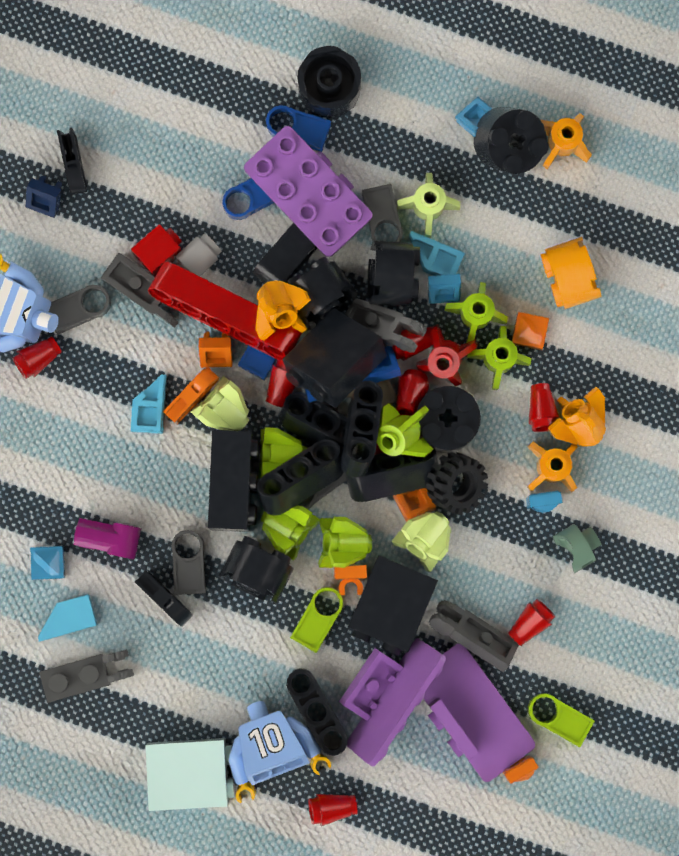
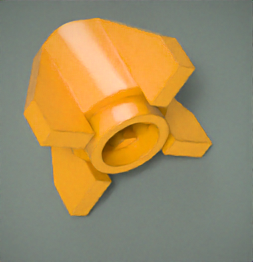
(565, 146)
(279, 307)
(582, 421)
(544, 468)

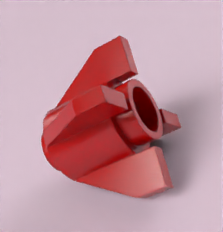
(448, 350)

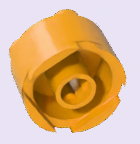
(572, 273)

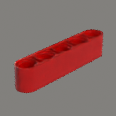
(218, 309)

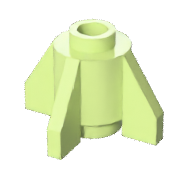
(425, 210)
(223, 407)
(425, 538)

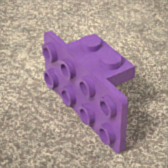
(308, 191)
(386, 696)
(476, 716)

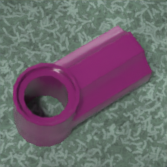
(114, 539)

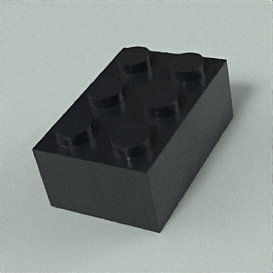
(232, 481)

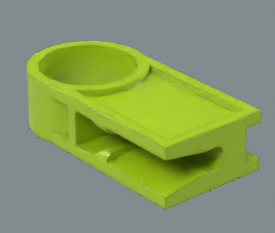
(314, 626)
(567, 721)

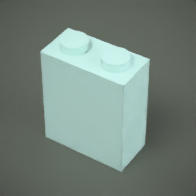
(188, 774)

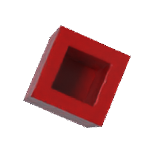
(157, 248)

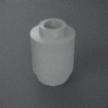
(198, 255)

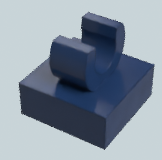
(43, 196)

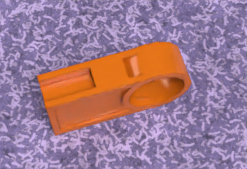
(191, 395)

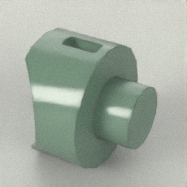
(579, 545)

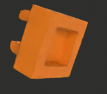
(215, 351)
(351, 574)

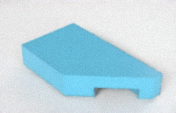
(435, 256)
(149, 408)
(69, 617)

